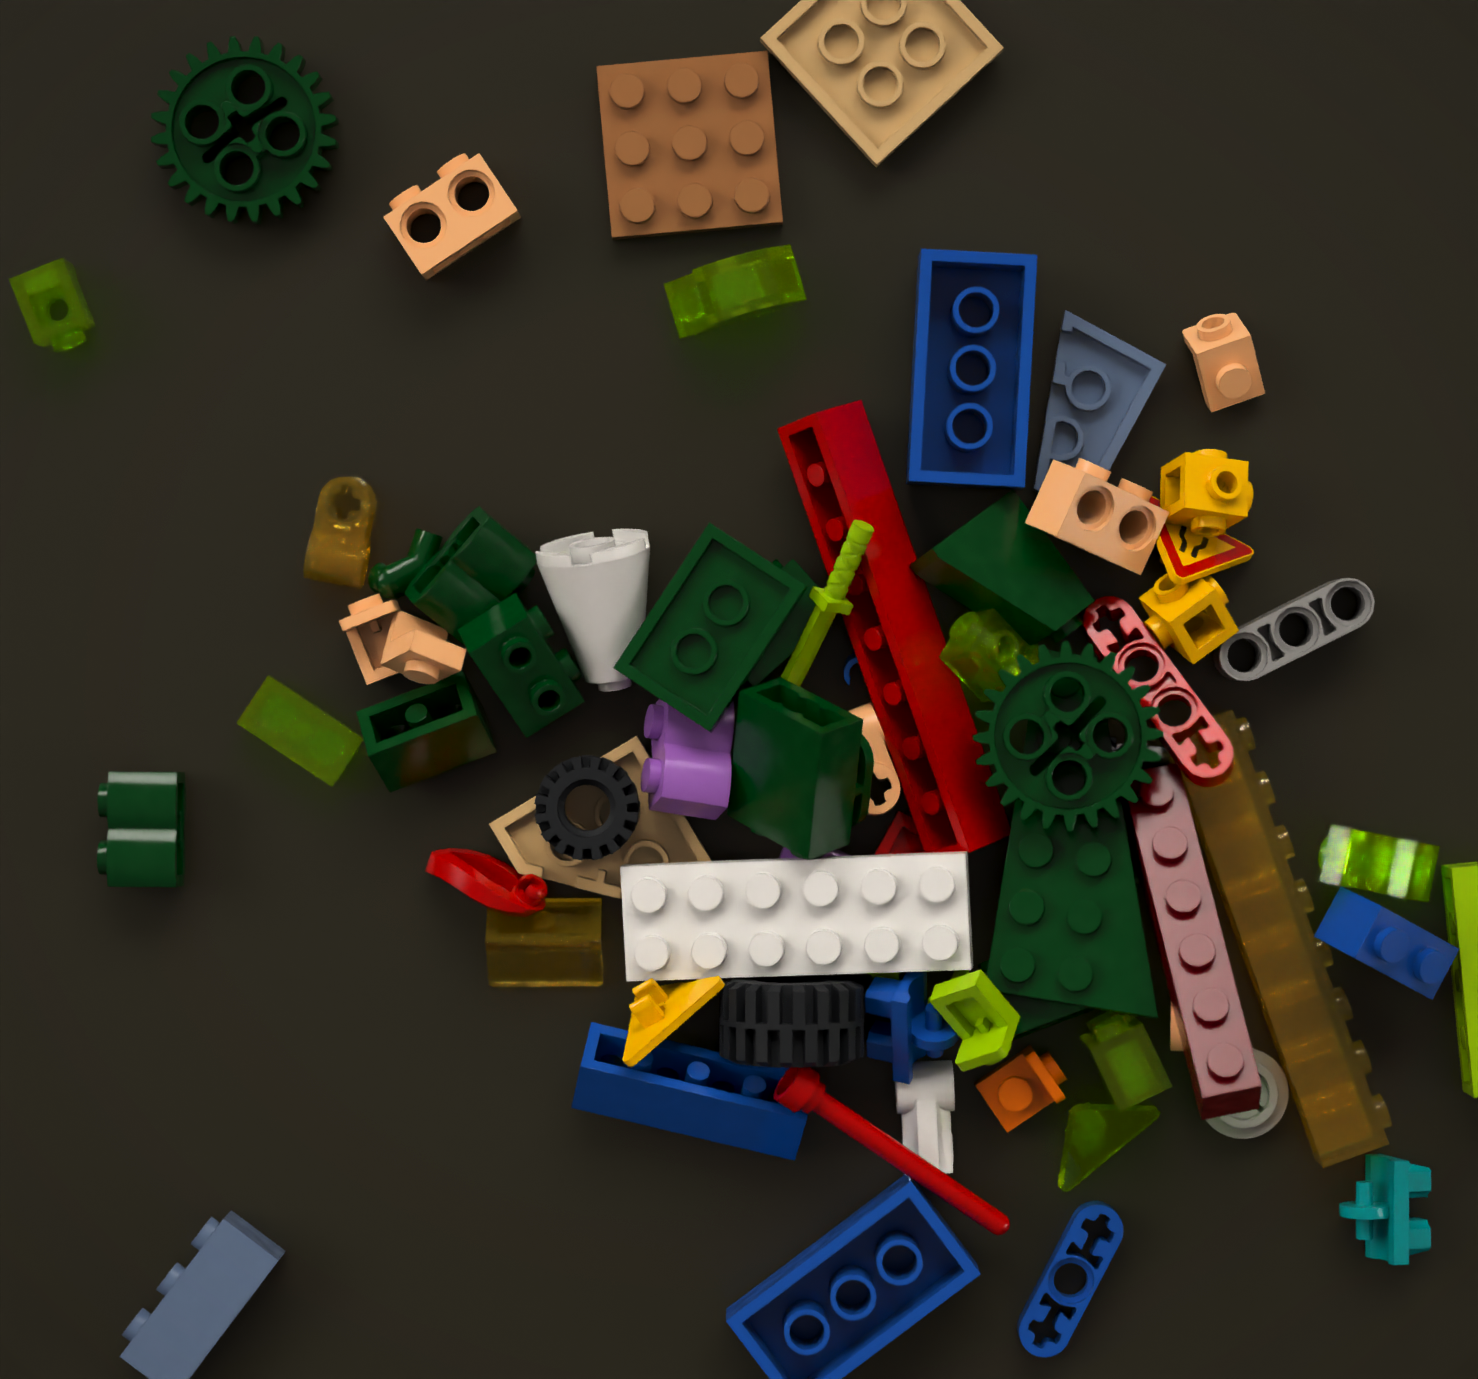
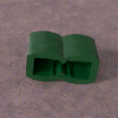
(472, 572)
(143, 829)

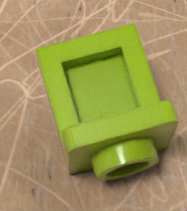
(978, 1017)

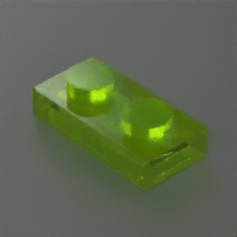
(301, 730)

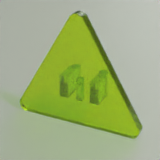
(1096, 1135)

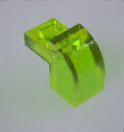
(735, 290)
(1377, 863)

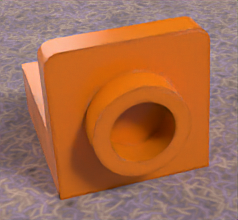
(1022, 1087)

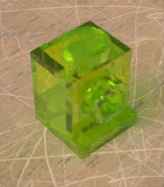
(39, 290)
(981, 647)

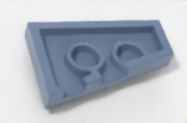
(1093, 396)

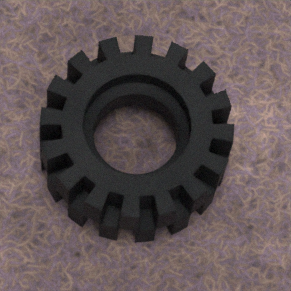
(551, 807)

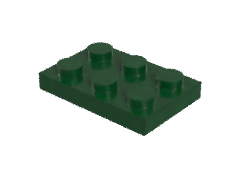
(710, 627)

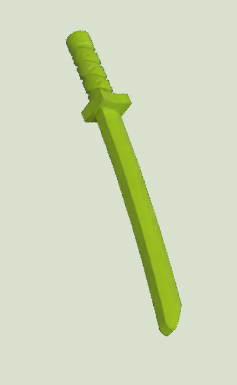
(829, 602)

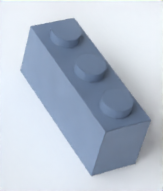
(200, 1299)

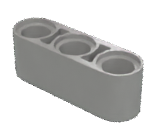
(1320, 622)

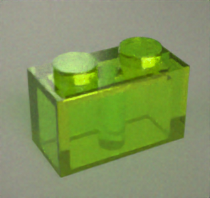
(1124, 1059)

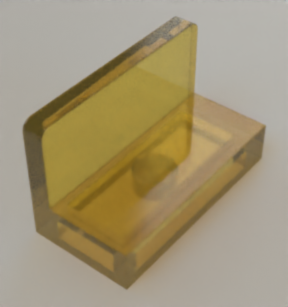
(548, 947)

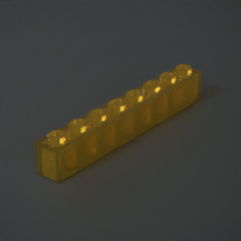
(1284, 956)

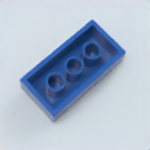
(971, 369)
(854, 1288)

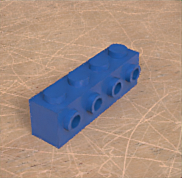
(687, 1094)

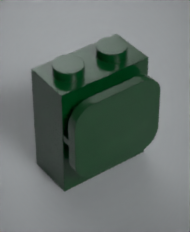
(799, 769)

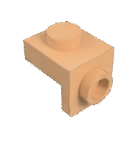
(1224, 360)
(368, 633)
(420, 650)

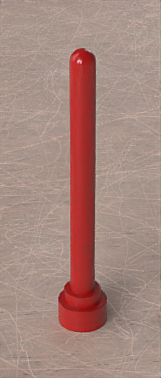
(803, 1091)

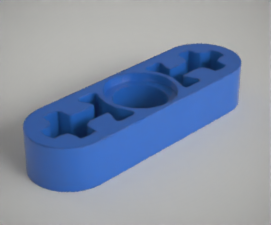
(1038, 1310)

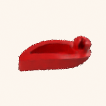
(489, 881)

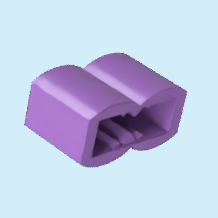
(688, 763)

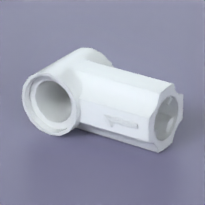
(926, 1112)

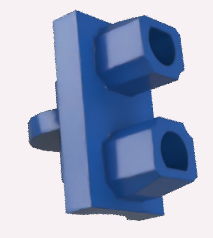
(914, 1025)

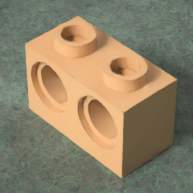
(460, 228)
(1108, 519)

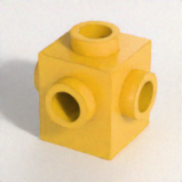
(1206, 491)
(1188, 616)

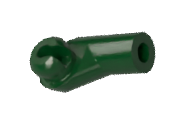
(394, 578)

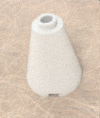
(599, 597)

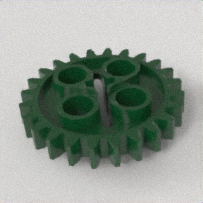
(214, 88)
(1029, 699)

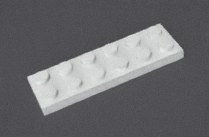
(797, 916)

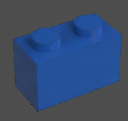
(1386, 942)

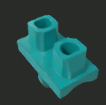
(1384, 1209)

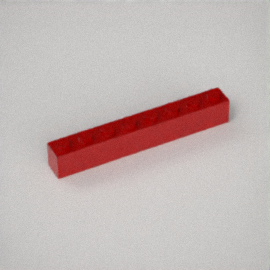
(895, 632)

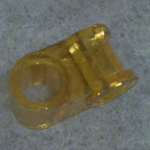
(340, 545)

